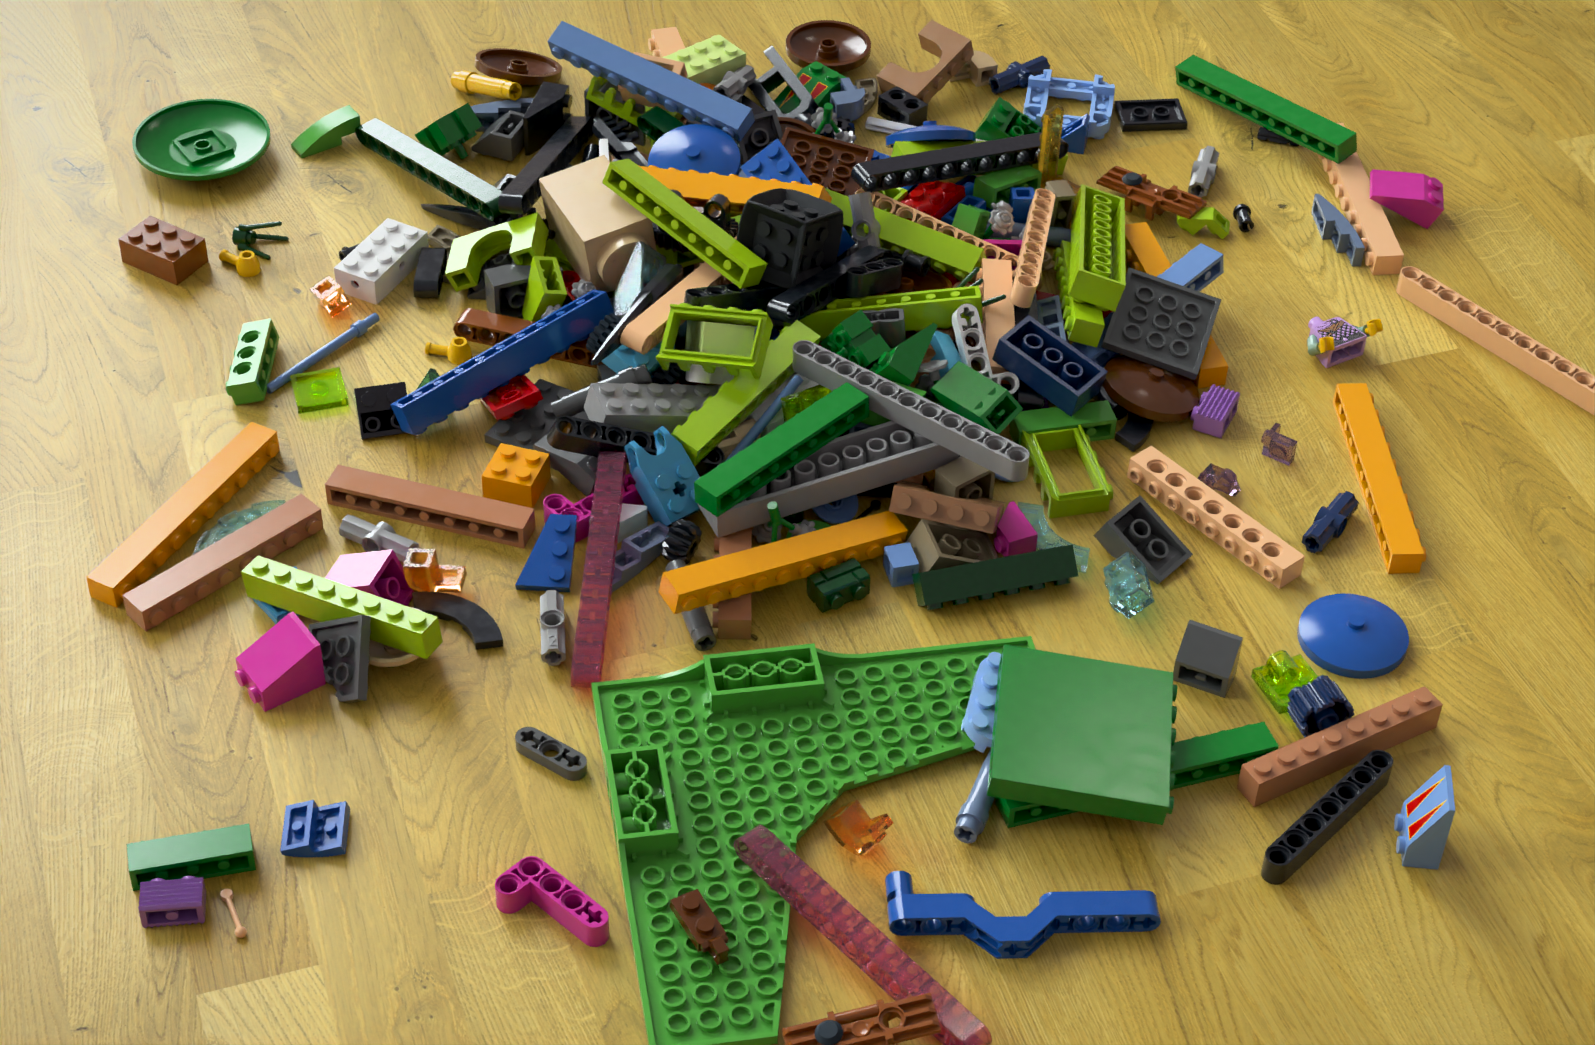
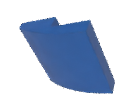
(315, 829)

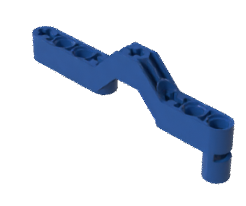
(1016, 935)

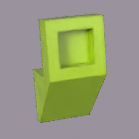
(1207, 216)

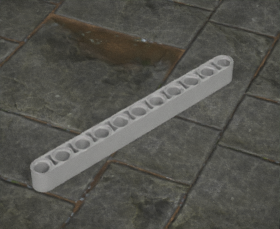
(914, 411)

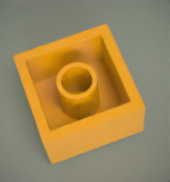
(516, 475)

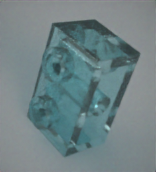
(1128, 585)

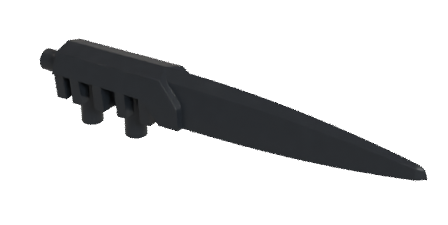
(619, 142)
(469, 218)
(663, 282)

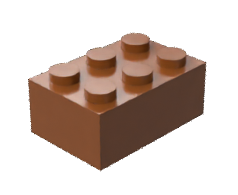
(163, 250)

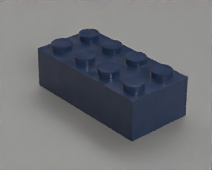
(1049, 365)

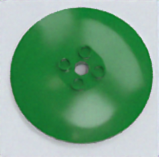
(201, 139)

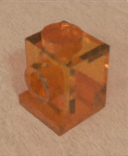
(330, 296)

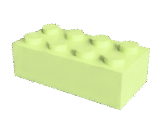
(710, 59)
(719, 338)

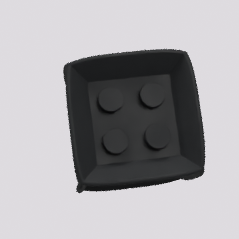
(791, 234)

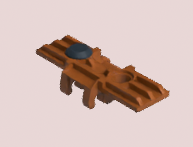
(1154, 197)
(860, 1028)

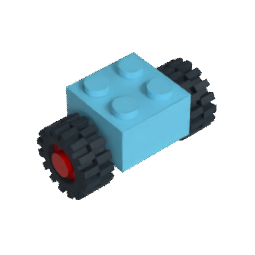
(626, 357)

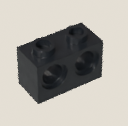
(902, 107)

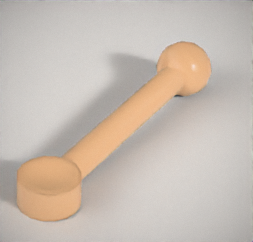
(227, 896)

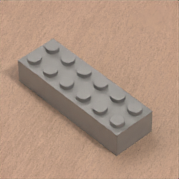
(646, 405)

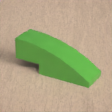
(327, 132)

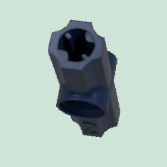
(1018, 74)
(1330, 522)

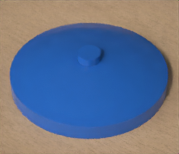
(931, 132)
(697, 149)
(1353, 636)

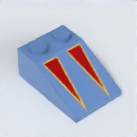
(1426, 822)

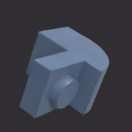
(849, 101)

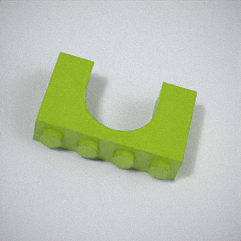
(468, 253)

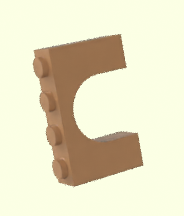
(940, 41)
(975, 514)

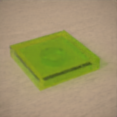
(319, 390)

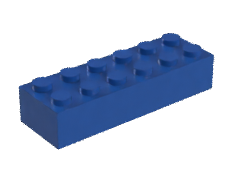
(777, 163)

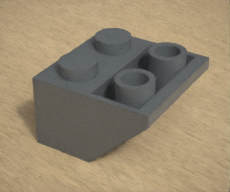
(503, 137)
(1207, 658)

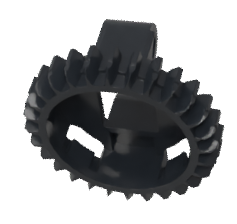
(720, 218)

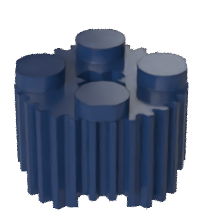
(1318, 706)

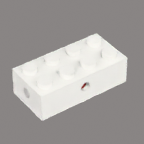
(381, 261)

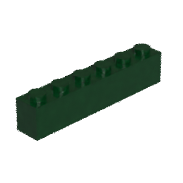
(995, 575)

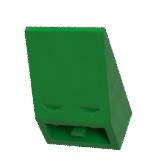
(1005, 122)
(976, 398)

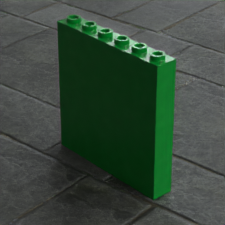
(1083, 735)

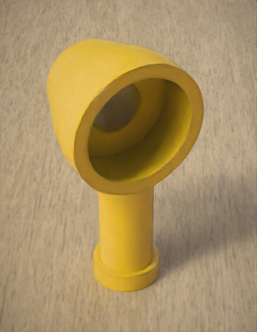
(246, 264)
(456, 352)

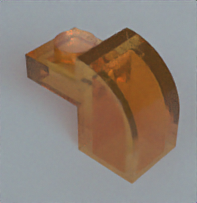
(425, 573)
(855, 829)

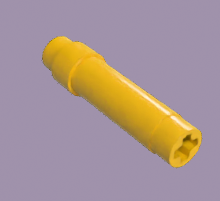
(474, 83)

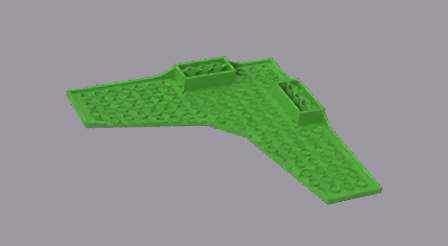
(740, 747)

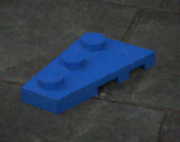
(552, 556)

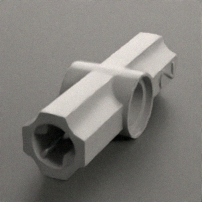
(736, 82)
(1203, 171)
(862, 214)
(375, 537)
(552, 628)

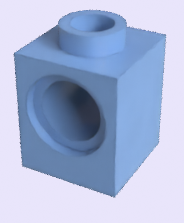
(900, 564)

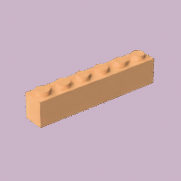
(999, 316)

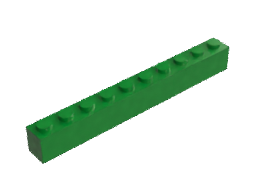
(1266, 109)
(1195, 762)

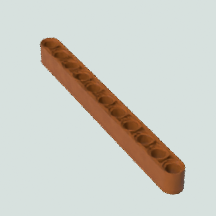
(493, 328)

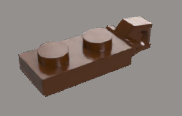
(701, 925)

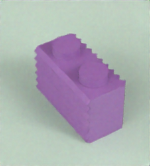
(1215, 411)
(172, 901)

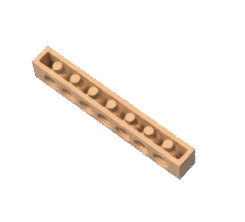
(1216, 517)

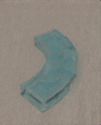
(234, 521)
(1048, 538)

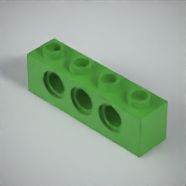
(252, 362)

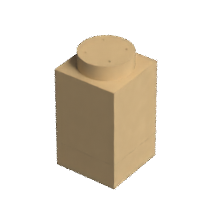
(593, 222)

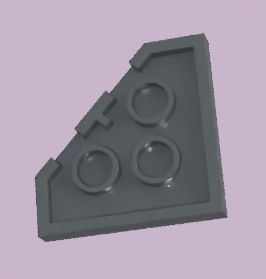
(345, 655)

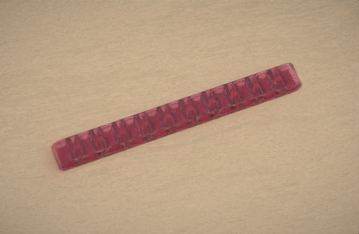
(599, 570)
(855, 934)

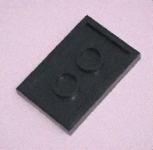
(1150, 115)

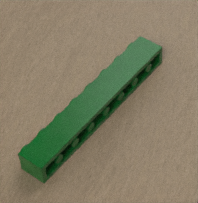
(781, 449)

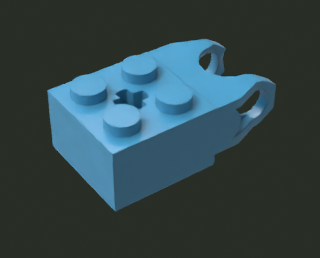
(665, 478)

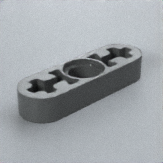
(558, 763)

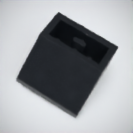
(374, 409)

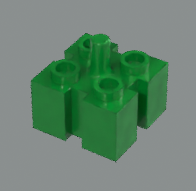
(450, 131)
(856, 341)

